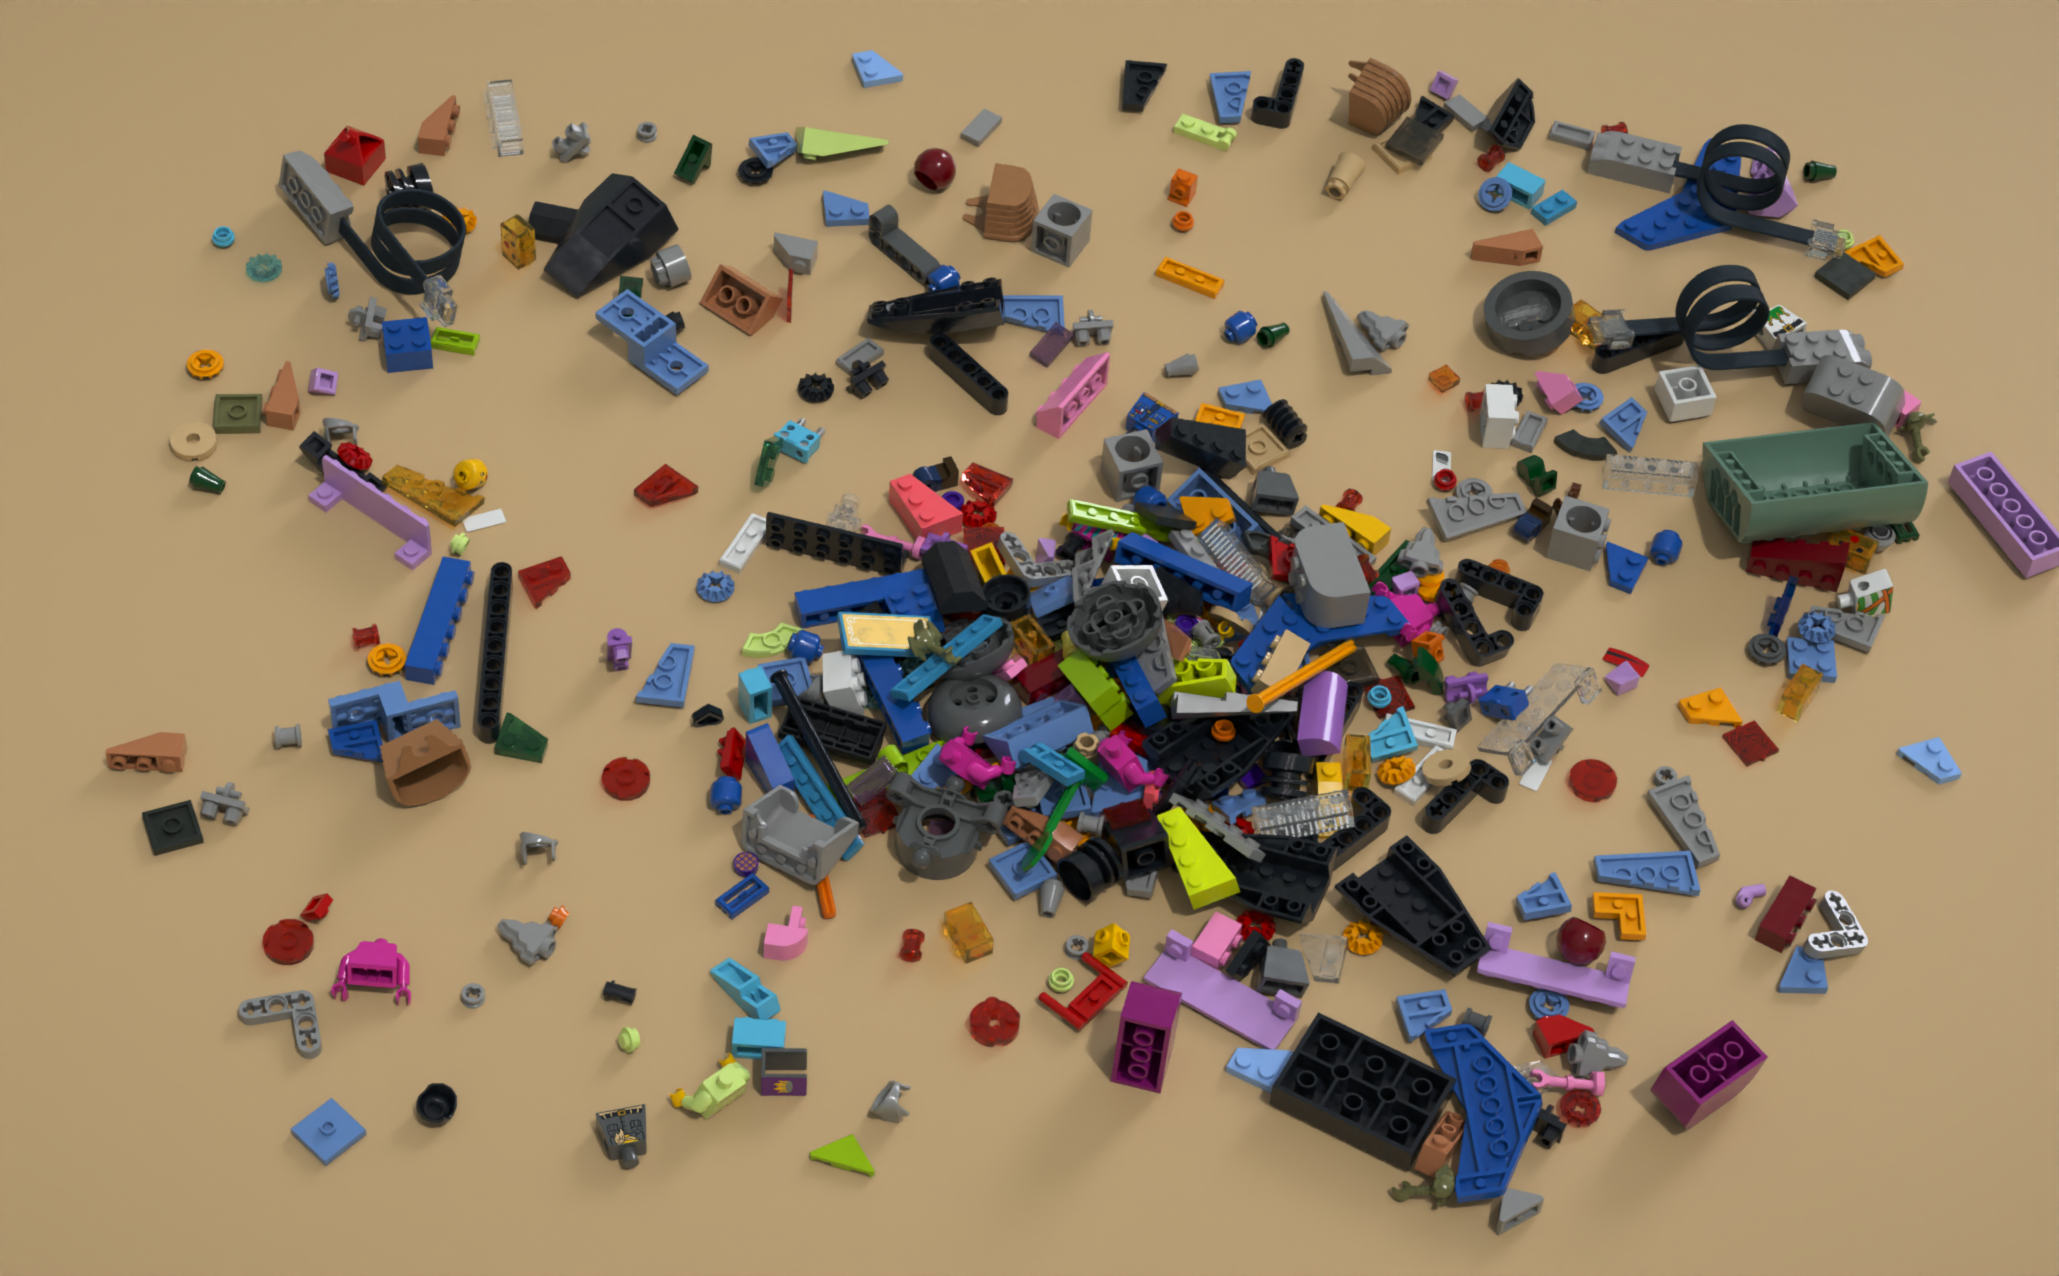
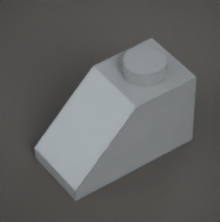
(796, 252)

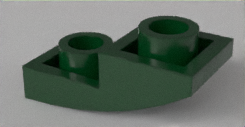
(1429, 670)

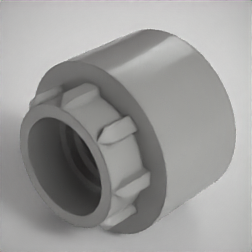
(670, 266)

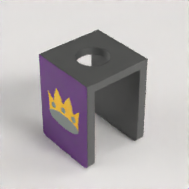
(783, 1083)

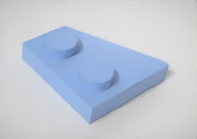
(874, 69)
(1932, 759)
(1258, 1066)

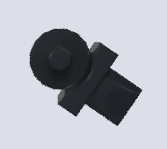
(864, 376)
(1549, 1127)

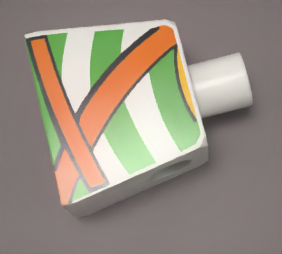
(1868, 594)

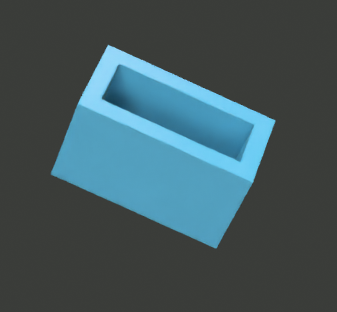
(1525, 185)
(755, 694)
(754, 1034)

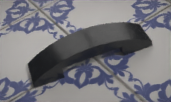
(316, 447)

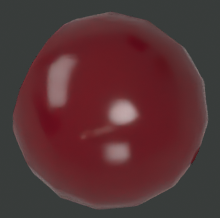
(935, 168)
(1580, 941)

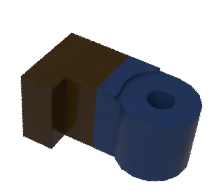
(939, 476)
(1533, 521)

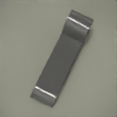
(899, 246)

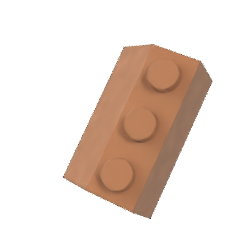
(740, 299)

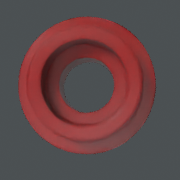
(1445, 474)

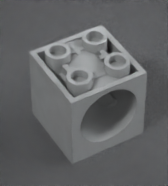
(1061, 230)
(1130, 464)
(1579, 533)

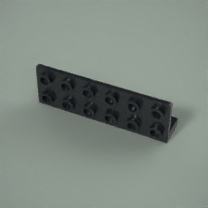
(835, 544)

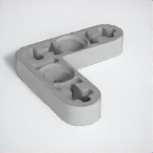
(1033, 573)
(1836, 908)
(297, 1013)

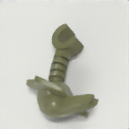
(1915, 422)
(928, 641)
(1441, 1188)

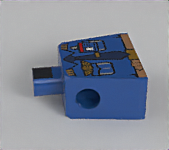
(1148, 414)

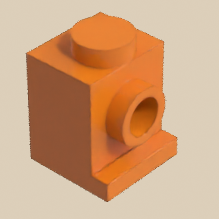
(1183, 187)
(1431, 642)

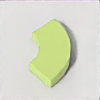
(769, 643)

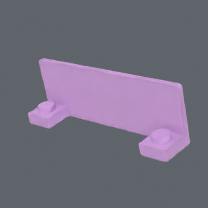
(380, 507)
(1555, 975)
(1223, 997)

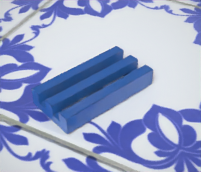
(745, 898)

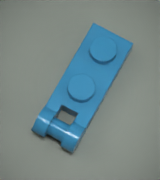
(1052, 764)

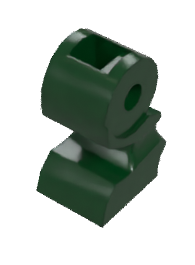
(1534, 472)

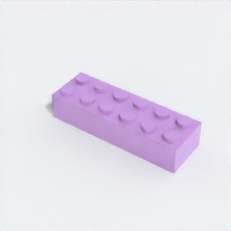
(2007, 513)

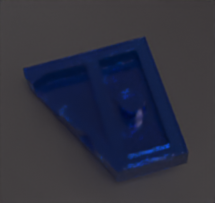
(1782, 606)

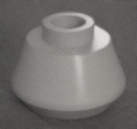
(1884, 535)

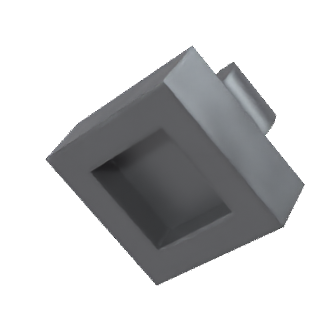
(1458, 714)

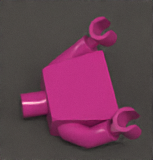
(1414, 610)
(971, 765)
(1125, 765)
(376, 966)

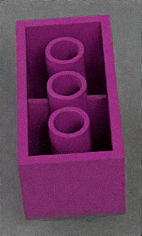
(1146, 1036)
(1708, 1075)

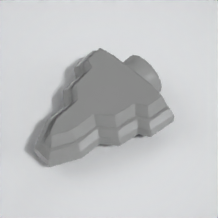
(1384, 330)
(1421, 555)
(529, 939)
(1593, 1055)

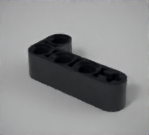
(1279, 111)
(1503, 589)
(1451, 598)
(1452, 799)
(1370, 822)

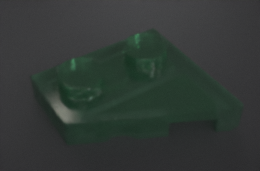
(768, 460)
(520, 741)

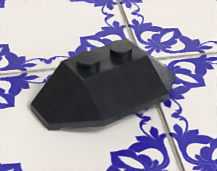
(1511, 116)

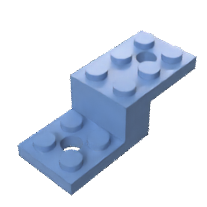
(652, 342)
(390, 708)

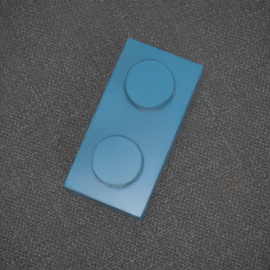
(1554, 207)

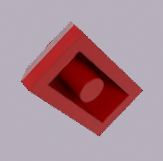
(1556, 1034)

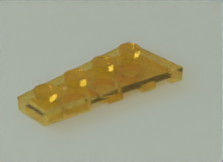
(433, 495)

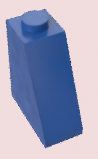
(767, 760)

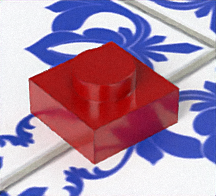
(317, 907)

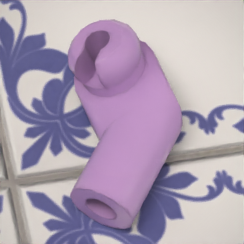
(1747, 893)

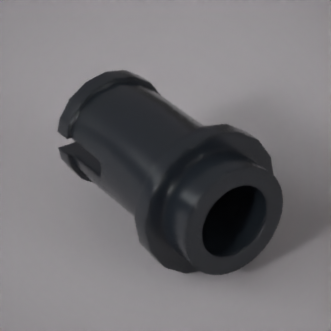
(619, 992)

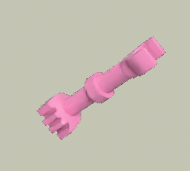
(910, 547)
(1595, 1084)

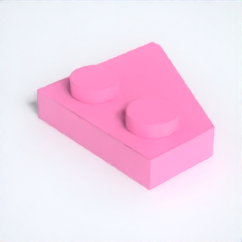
(1011, 667)

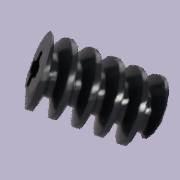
(1286, 423)

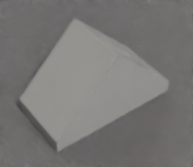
(1516, 1208)

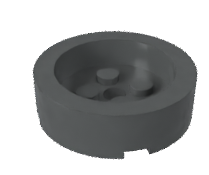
(1529, 289)

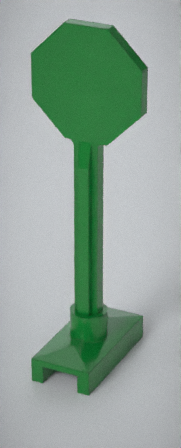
(1093, 779)

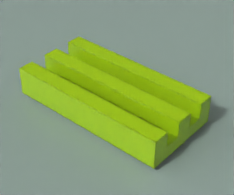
(455, 341)

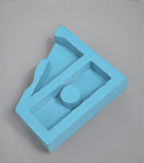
(1392, 737)

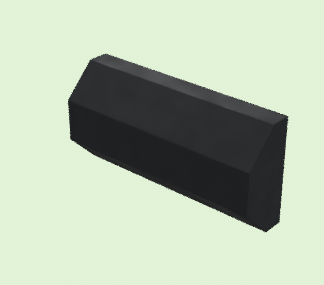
(550, 221)
(953, 578)
(840, 731)

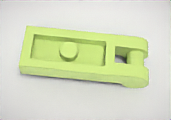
(1205, 132)

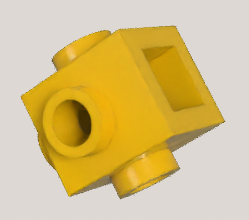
(1111, 945)

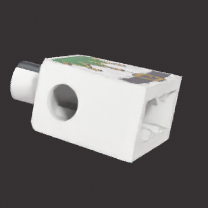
(1779, 322)

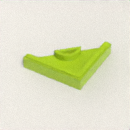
(844, 1155)

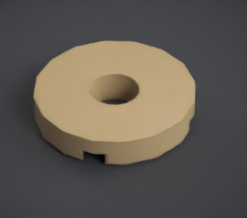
(190, 431)
(1223, 614)
(1434, 767)

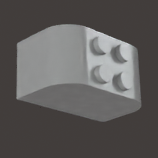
(1853, 394)
(1328, 577)

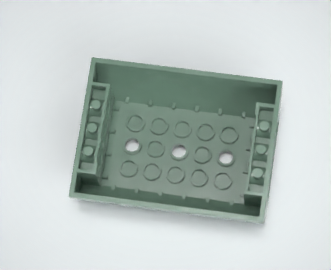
(1811, 482)

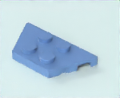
(1113, 793)

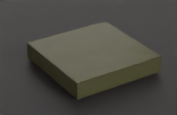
(237, 413)

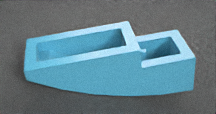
(746, 989)

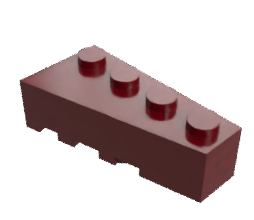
(1813, 564)

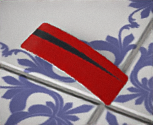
(1618, 657)

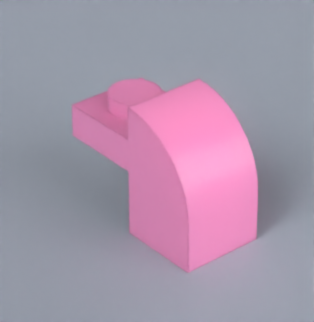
(786, 941)

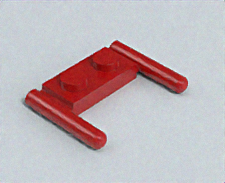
(1092, 998)

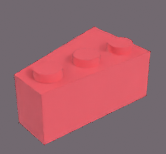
(923, 508)

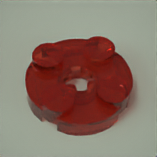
(997, 1010)

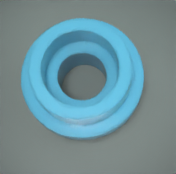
(223, 236)
(1379, 692)

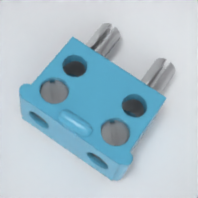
(799, 441)

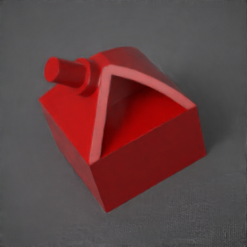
(355, 155)

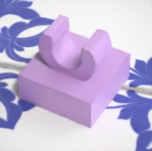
(1444, 84)

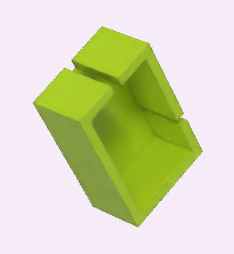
(1096, 689)

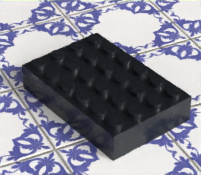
(1362, 1091)

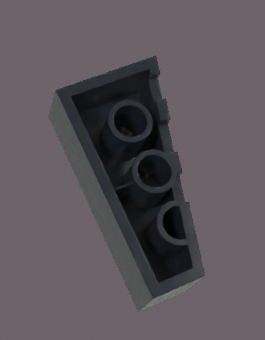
(1204, 445)

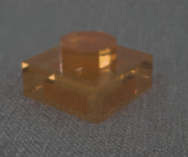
(1444, 378)

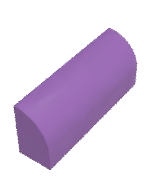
(1322, 714)

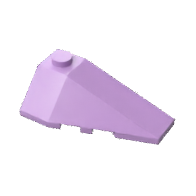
(1787, 200)

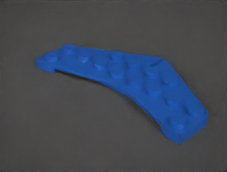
(1678, 217)
(1285, 614)
(1497, 1107)

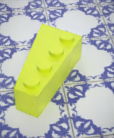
(1202, 678)
(1199, 866)

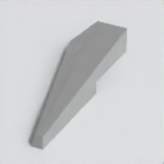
(1356, 347)
(1088, 563)
(1231, 704)

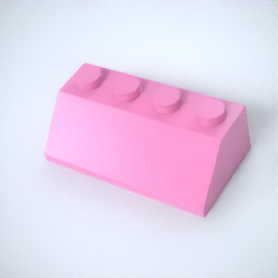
(1073, 395)

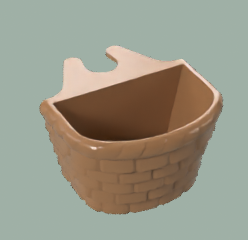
(1377, 96)
(1008, 207)
(425, 764)

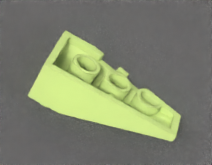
(820, 142)

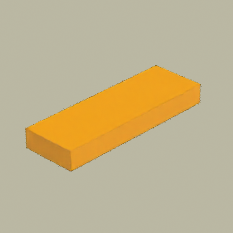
(1190, 277)

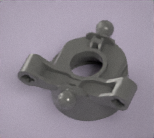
(947, 854)

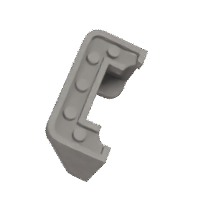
(792, 839)

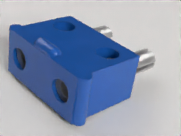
(1505, 701)

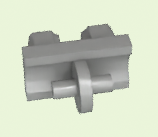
(574, 143)
(366, 317)
(1092, 326)
(1550, 738)
(234, 808)

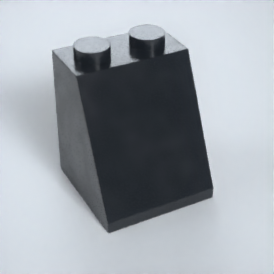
(1140, 847)

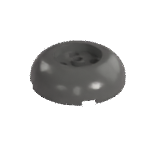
(1115, 621)
(985, 657)
(979, 704)

